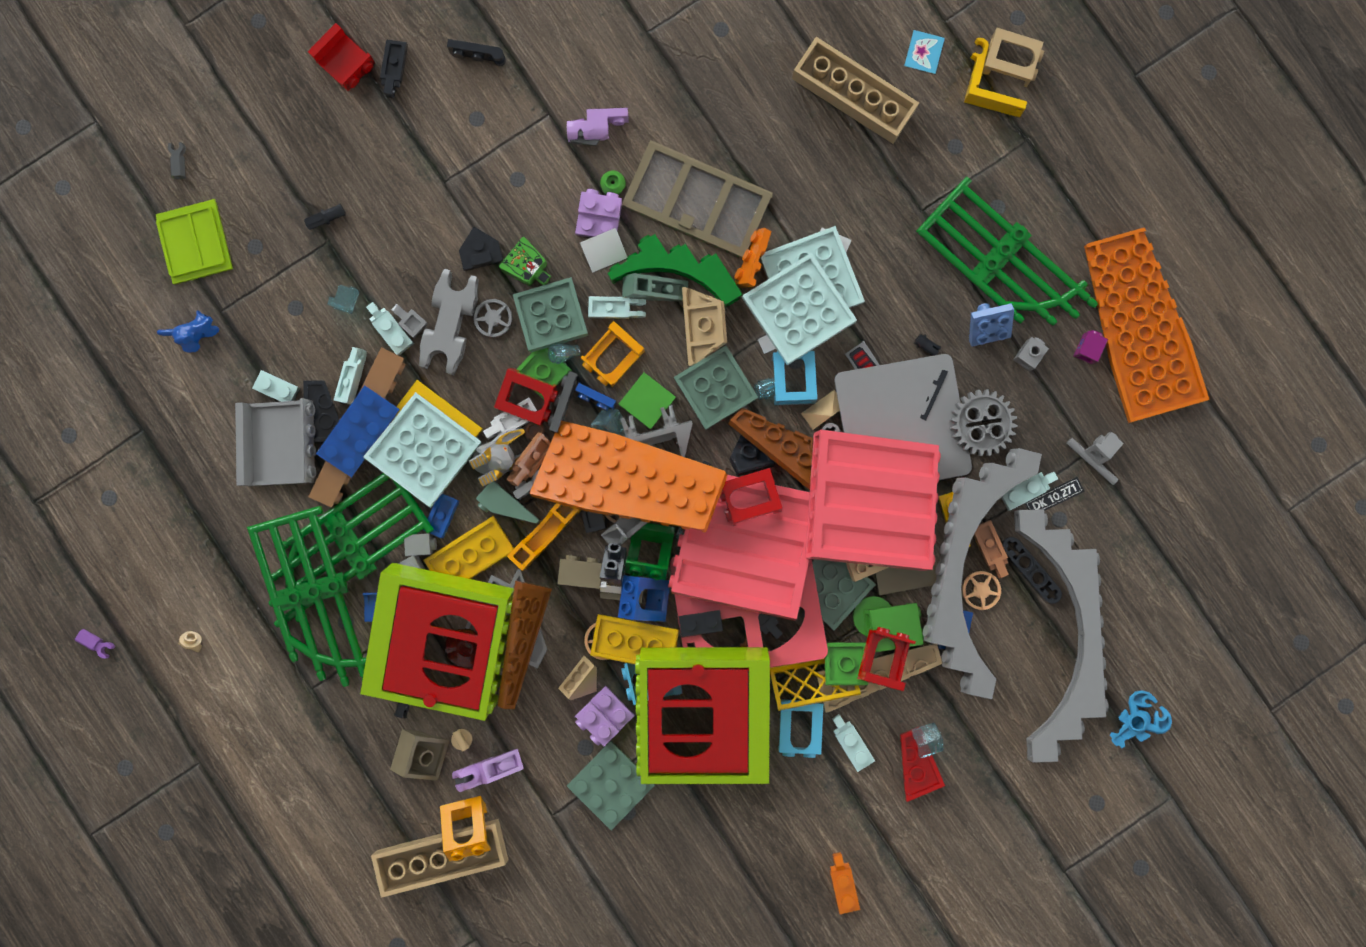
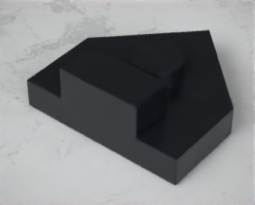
(479, 250)
(748, 458)

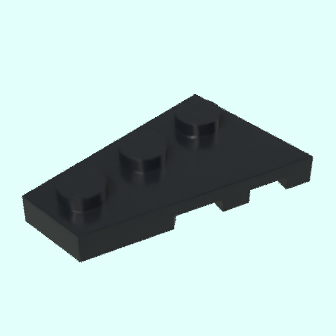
(325, 413)

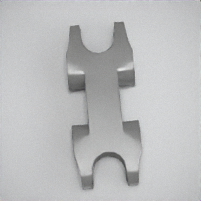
(452, 308)

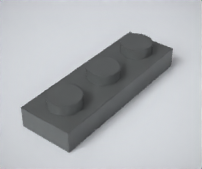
(562, 401)

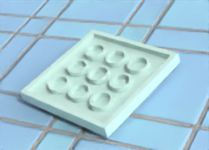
(830, 255)
(799, 309)
(422, 450)

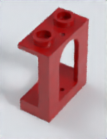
(547, 390)
(738, 515)
(902, 645)

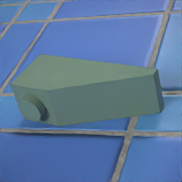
(652, 288)
(499, 501)

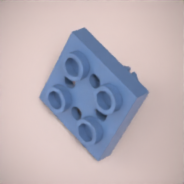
(991, 324)

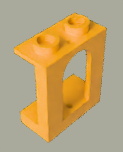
(591, 357)
(478, 844)

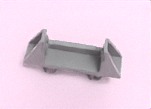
(671, 430)
(622, 530)

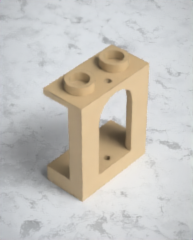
(1024, 73)

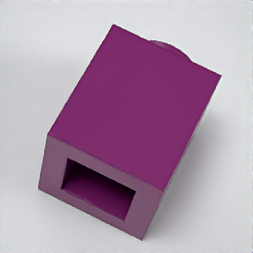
(1090, 347)

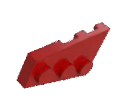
(919, 774)

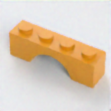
(542, 535)

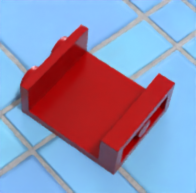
(341, 57)

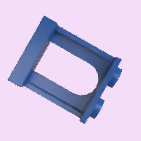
(656, 599)

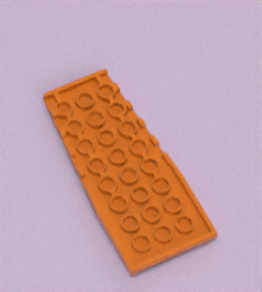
(1145, 336)
(627, 479)

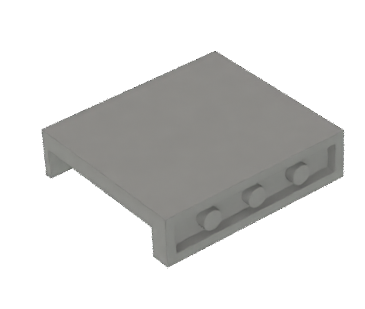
(275, 443)

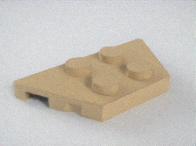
(703, 324)

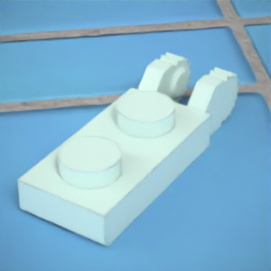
(614, 307)

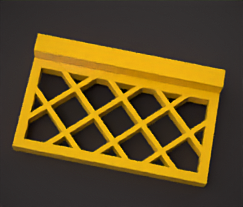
(785, 668)

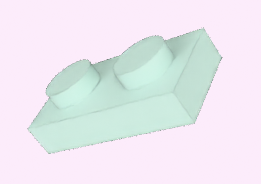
(275, 387)

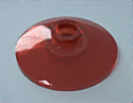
(458, 652)

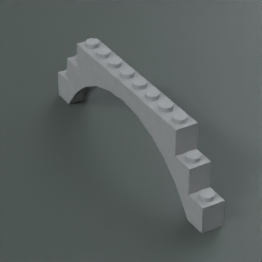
(945, 613)
(1087, 687)

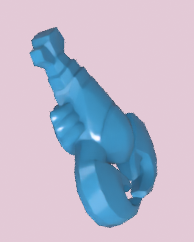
(1140, 720)

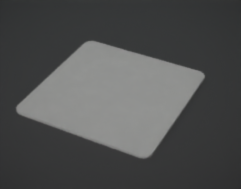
(892, 397)

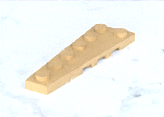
(917, 661)

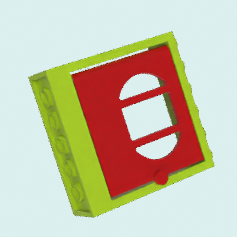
(415, 612)
(725, 678)

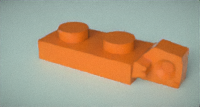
(843, 885)

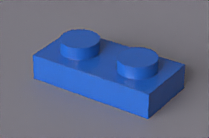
(603, 402)
(442, 514)

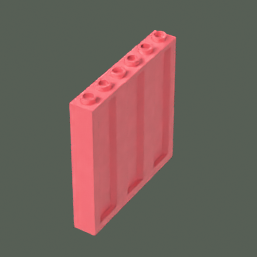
(872, 501)
(750, 564)

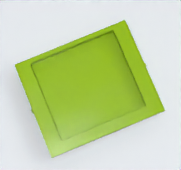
(193, 242)

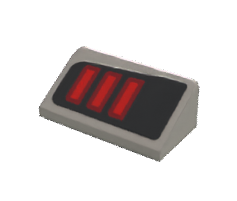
(861, 357)

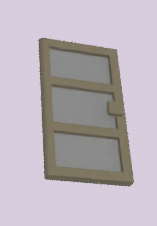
(696, 199)

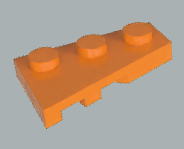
(745, 275)

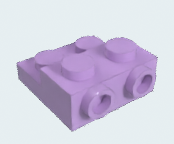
(598, 213)
(603, 716)

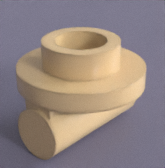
(191, 640)
(461, 739)

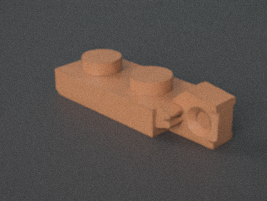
(529, 460)
(991, 548)

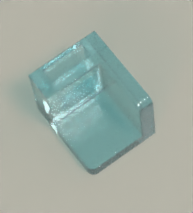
(344, 299)
(608, 421)
(928, 740)

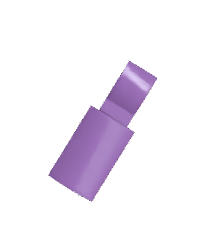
(93, 643)

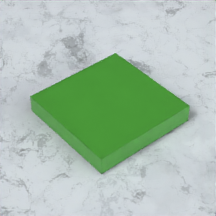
(541, 368)
(646, 399)
(843, 664)

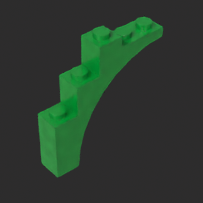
(680, 261)

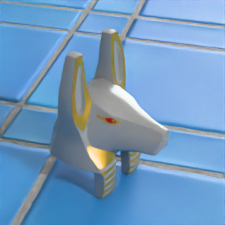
(495, 457)

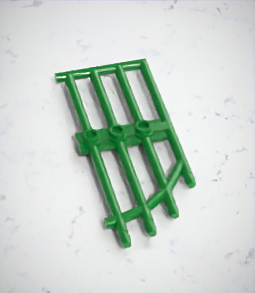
(999, 255)
(347, 540)
(312, 591)

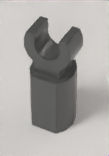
(177, 161)

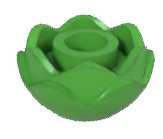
(610, 176)

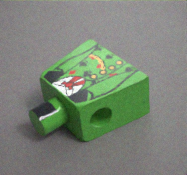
(525, 264)

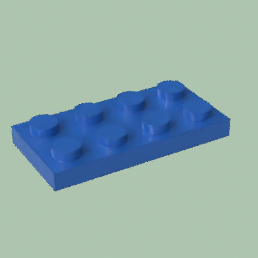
(357, 431)

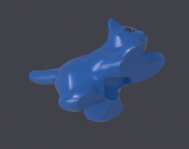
(190, 333)

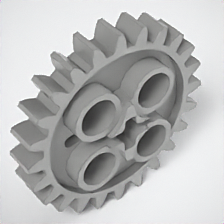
(979, 404)

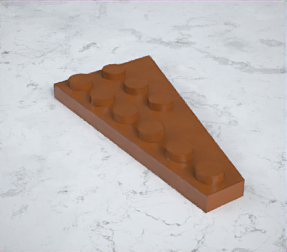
(786, 448)
(524, 625)

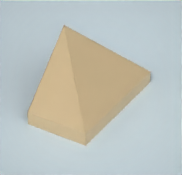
(822, 410)
(581, 680)

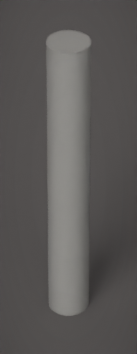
(1101, 469)

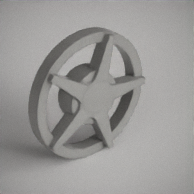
(493, 318)

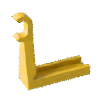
(986, 98)

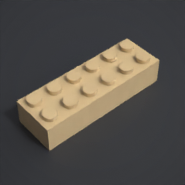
(854, 90)
(424, 862)

